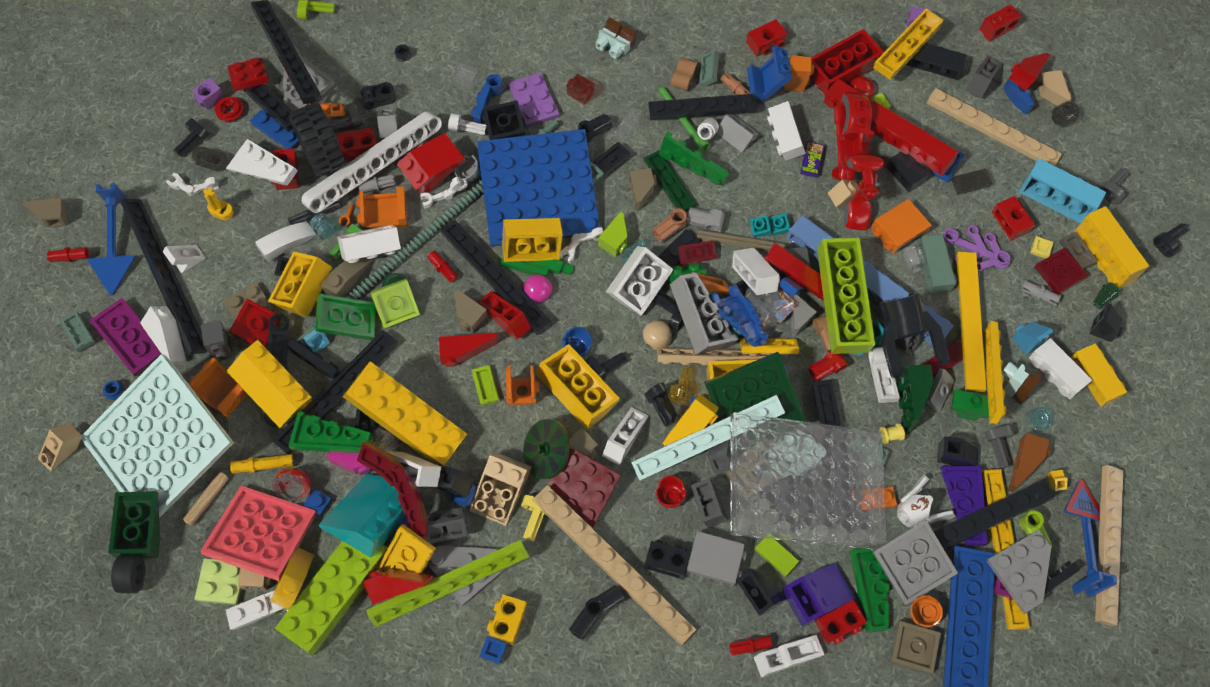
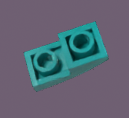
(770, 226)

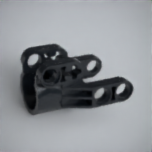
(906, 319)

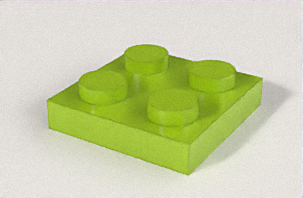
(395, 303)

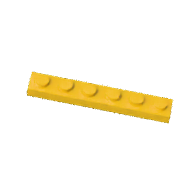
(993, 372)

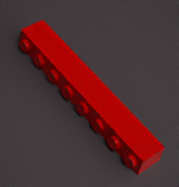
(900, 132)

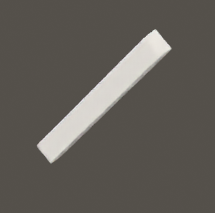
(364, 163)

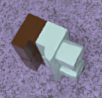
(616, 37)
(1019, 383)

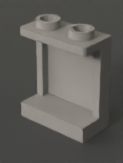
(716, 558)

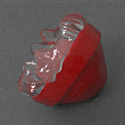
(293, 485)

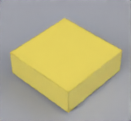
(1041, 247)

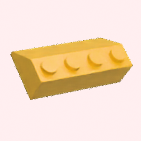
(269, 384)
(577, 386)

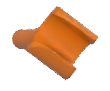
(347, 216)

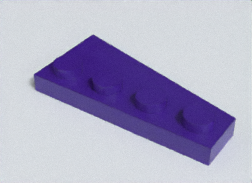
(966, 494)

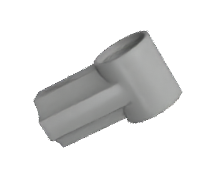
(710, 220)

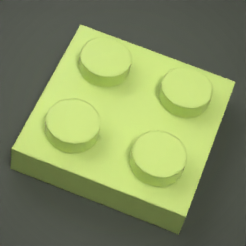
(218, 583)

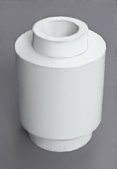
(708, 129)

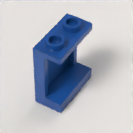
(771, 75)

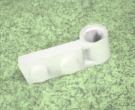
(884, 384)
(252, 611)

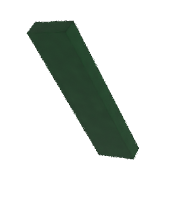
(669, 182)

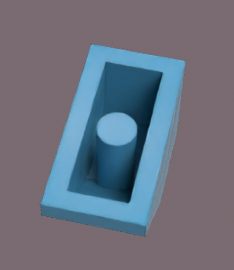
(1031, 336)

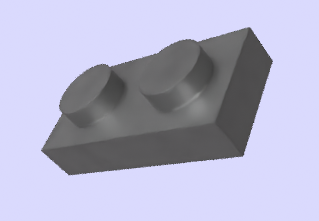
(1078, 250)

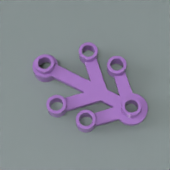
(979, 248)

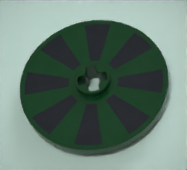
(546, 448)

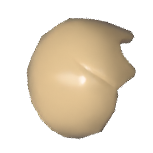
(657, 334)

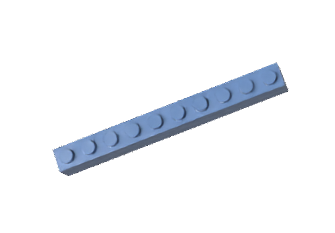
(879, 286)

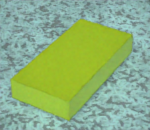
(485, 385)
(776, 556)

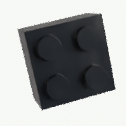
(504, 120)

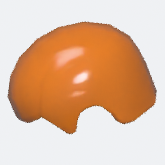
(930, 608)

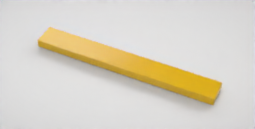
(971, 322)
(1003, 538)

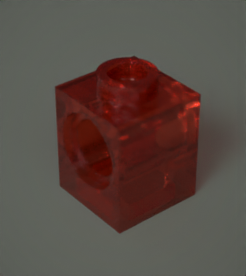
(581, 95)

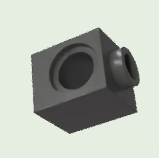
(720, 457)

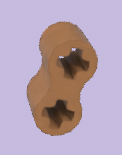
(684, 74)

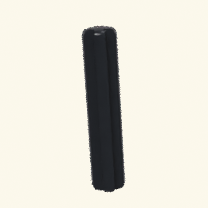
(308, 214)

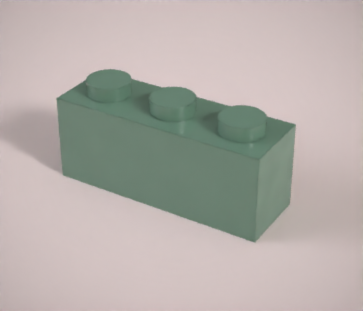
(938, 266)

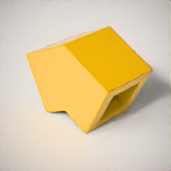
(1057, 480)

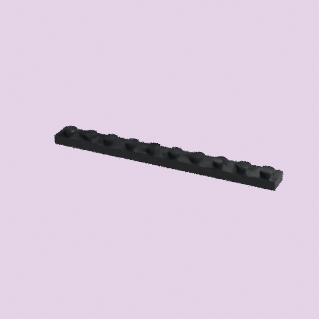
(286, 52)
(164, 275)

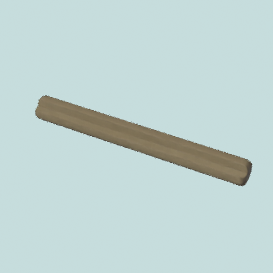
(739, 241)

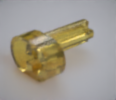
(679, 393)

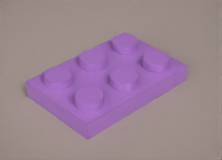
(533, 99)

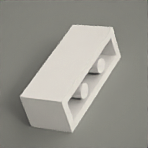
(785, 131)
(369, 243)
(755, 271)
(1060, 369)
(421, 471)

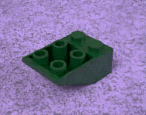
(914, 388)

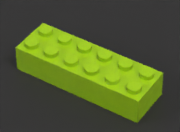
(845, 296)
(328, 597)

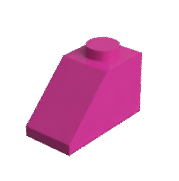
(348, 462)

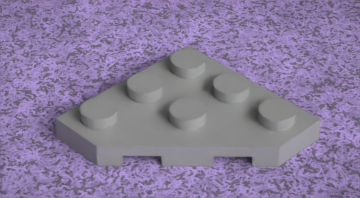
(321, 80)
(453, 557)
(1024, 570)

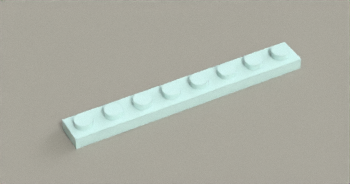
(700, 440)

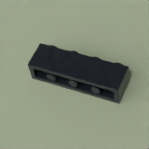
(938, 61)

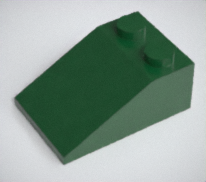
(135, 525)

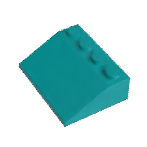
(366, 515)

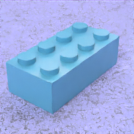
(1061, 191)

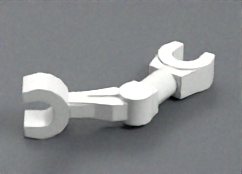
(455, 185)
(192, 190)
(576, 240)

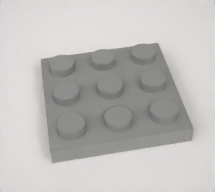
(914, 562)

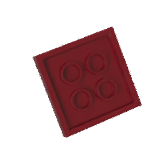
(585, 485)

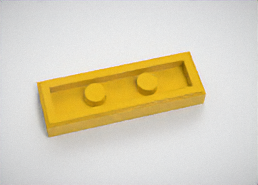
(772, 345)

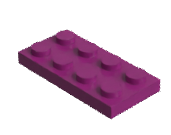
(126, 336)

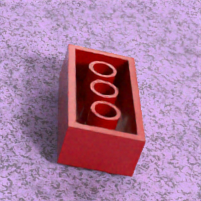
(845, 60)

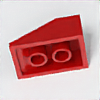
(431, 163)

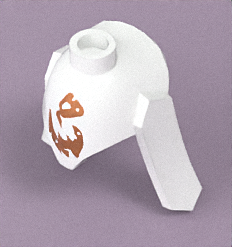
(917, 507)

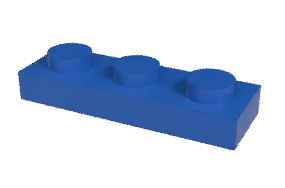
(272, 129)

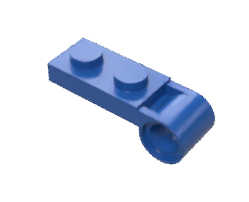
(484, 97)

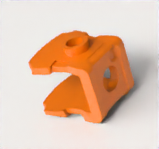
(513, 384)

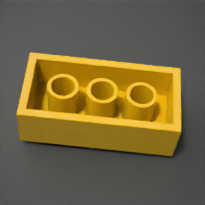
(1111, 248)

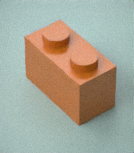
(800, 71)

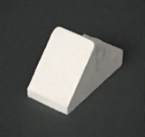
(184, 256)

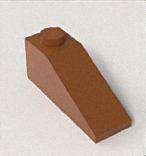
(1030, 454)

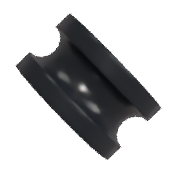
(399, 56)

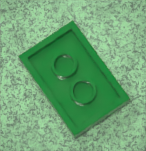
(345, 317)

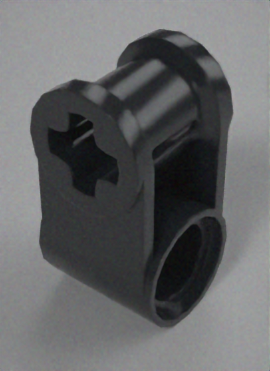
(378, 95)

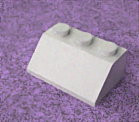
(639, 280)

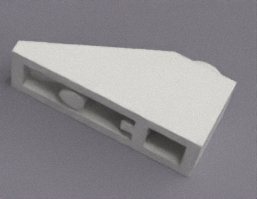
(164, 332)
(624, 436)

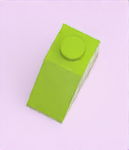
(614, 236)

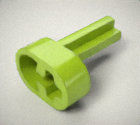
(305, 6)

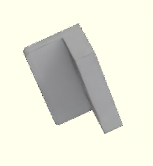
(736, 132)

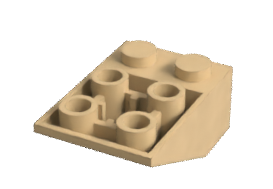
(500, 488)

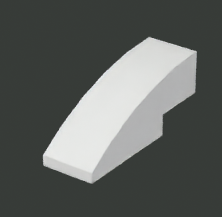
(284, 240)
(788, 655)

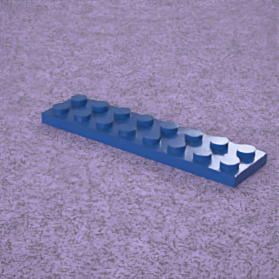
(969, 619)

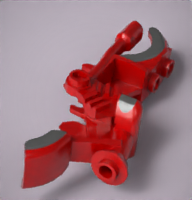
(853, 155)

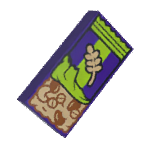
(812, 159)

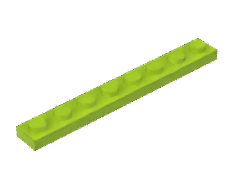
(448, 583)

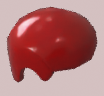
(863, 85)
(675, 488)

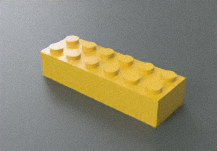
(404, 415)

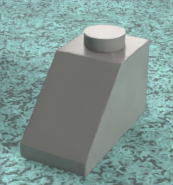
(387, 122)

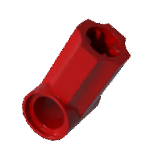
(829, 364)

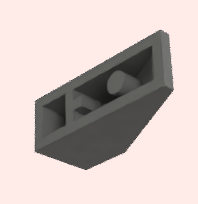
(984, 76)

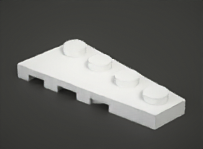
(261, 164)

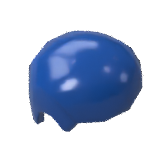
(578, 336)

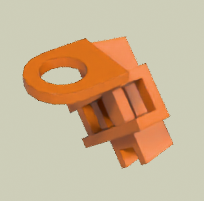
(333, 109)

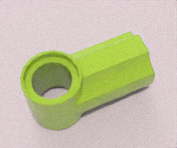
(1038, 520)

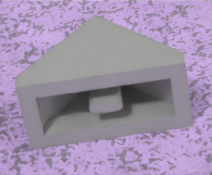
(801, 316)

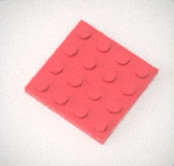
(259, 533)

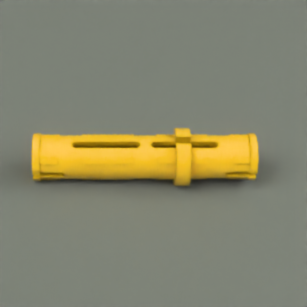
(256, 464)

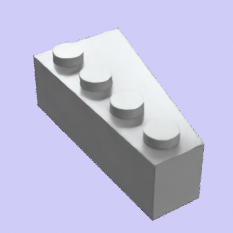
(700, 315)

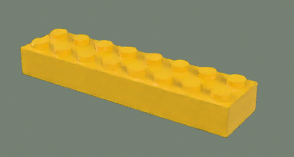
(908, 44)

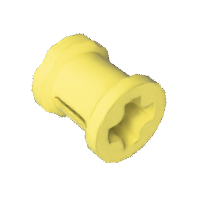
(892, 433)

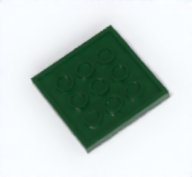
(752, 385)

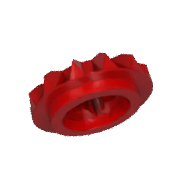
(228, 102)

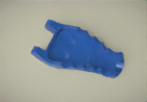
(741, 315)

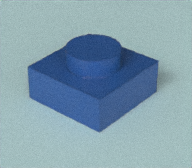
(459, 500)
(318, 502)
(493, 650)

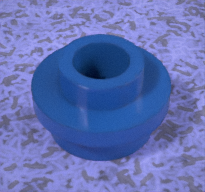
(109, 386)

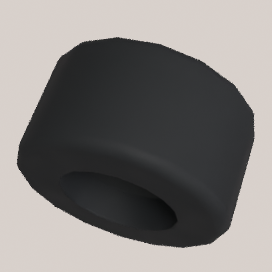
(128, 574)

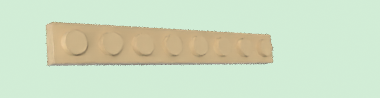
(992, 127)
(1109, 542)

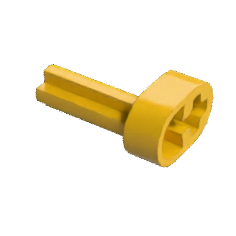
(216, 205)

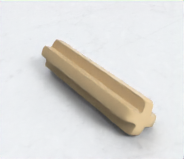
(205, 499)

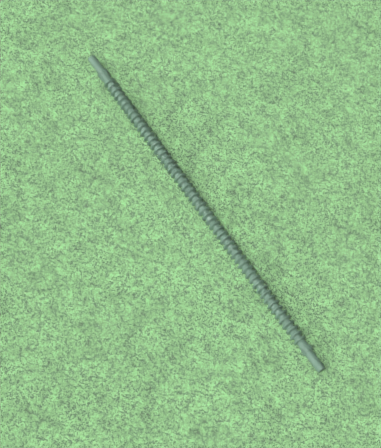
(460, 204)

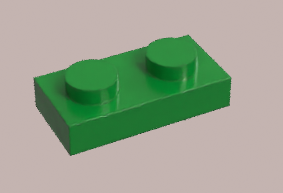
(678, 271)

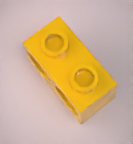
(512, 620)

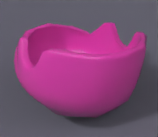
(538, 288)

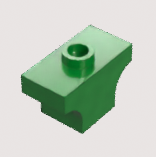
(970, 405)

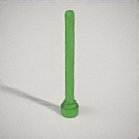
(700, 144)

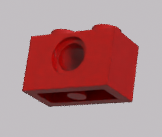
(765, 37)
(1004, 213)

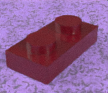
(697, 252)

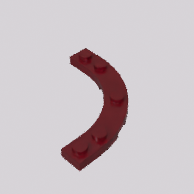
(397, 476)

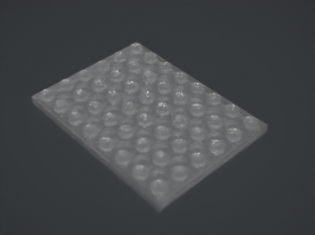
(807, 482)

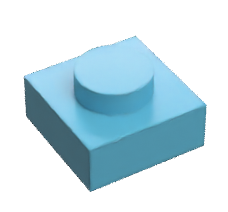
(316, 340)

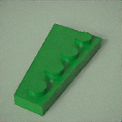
(315, 434)
(872, 589)

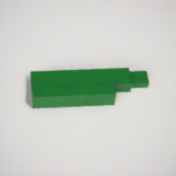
(539, 267)

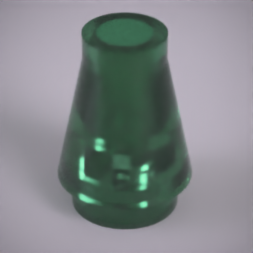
(1106, 294)

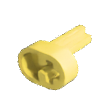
(535, 519)

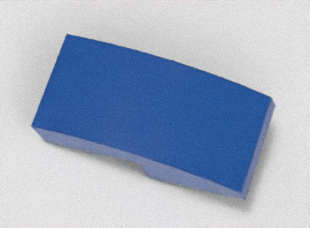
(1020, 99)
(791, 287)

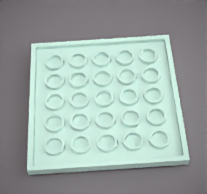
(157, 436)

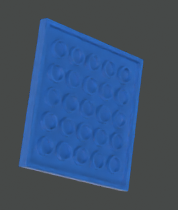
(538, 180)

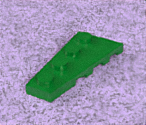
(691, 160)

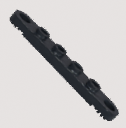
(278, 346)

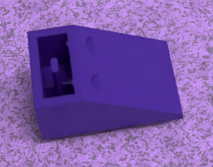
(817, 594)

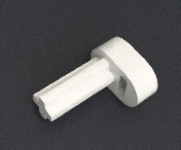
(456, 124)

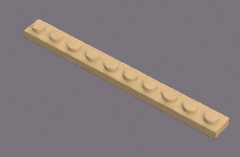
(614, 565)

